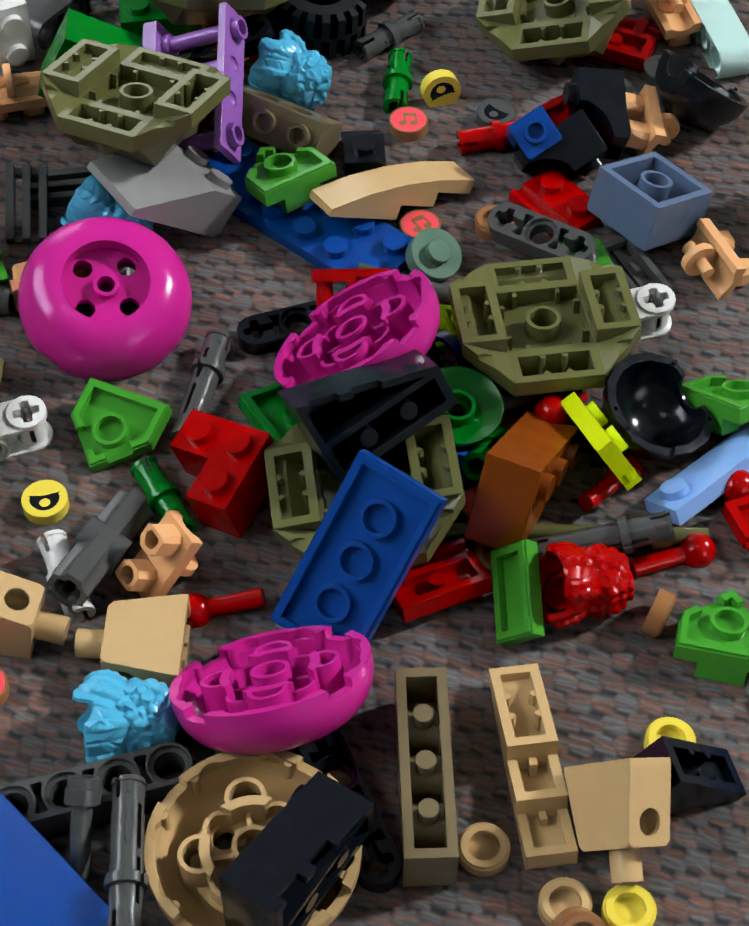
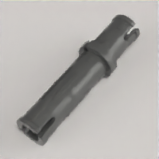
(206, 374)
(622, 534)
(126, 873)

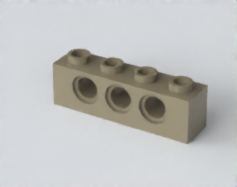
(285, 123)
(425, 778)

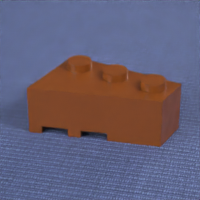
(520, 480)

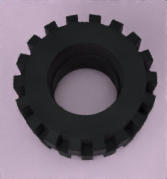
(324, 24)

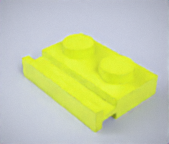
(606, 442)

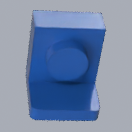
(533, 133)

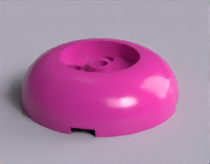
(362, 327)
(108, 341)
(274, 690)

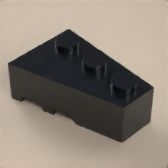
(367, 408)
(296, 856)

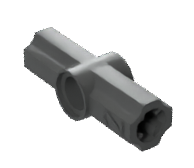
(99, 548)

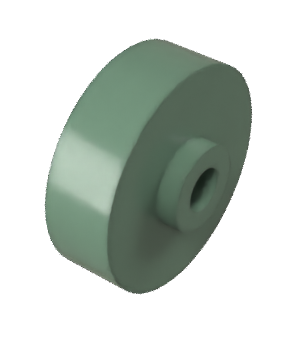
(434, 254)

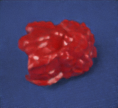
(583, 582)

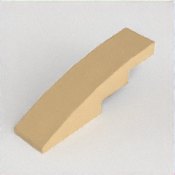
(383, 190)
(532, 766)

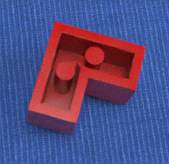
(227, 468)

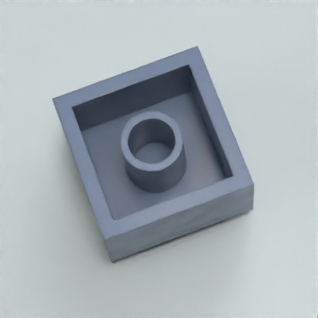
(648, 200)

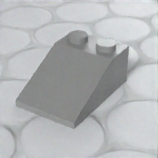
(175, 193)

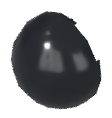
(693, 95)
(651, 411)

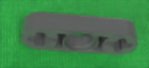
(532, 223)

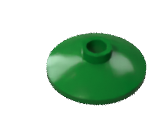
(477, 401)

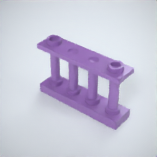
(231, 36)

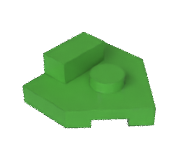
(288, 176)
(724, 400)
(117, 424)
(716, 639)

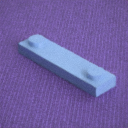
(702, 480)

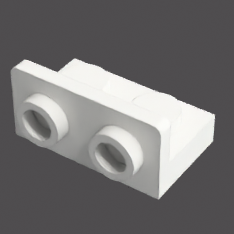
(15, 34)

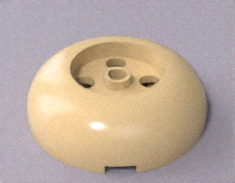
(218, 798)

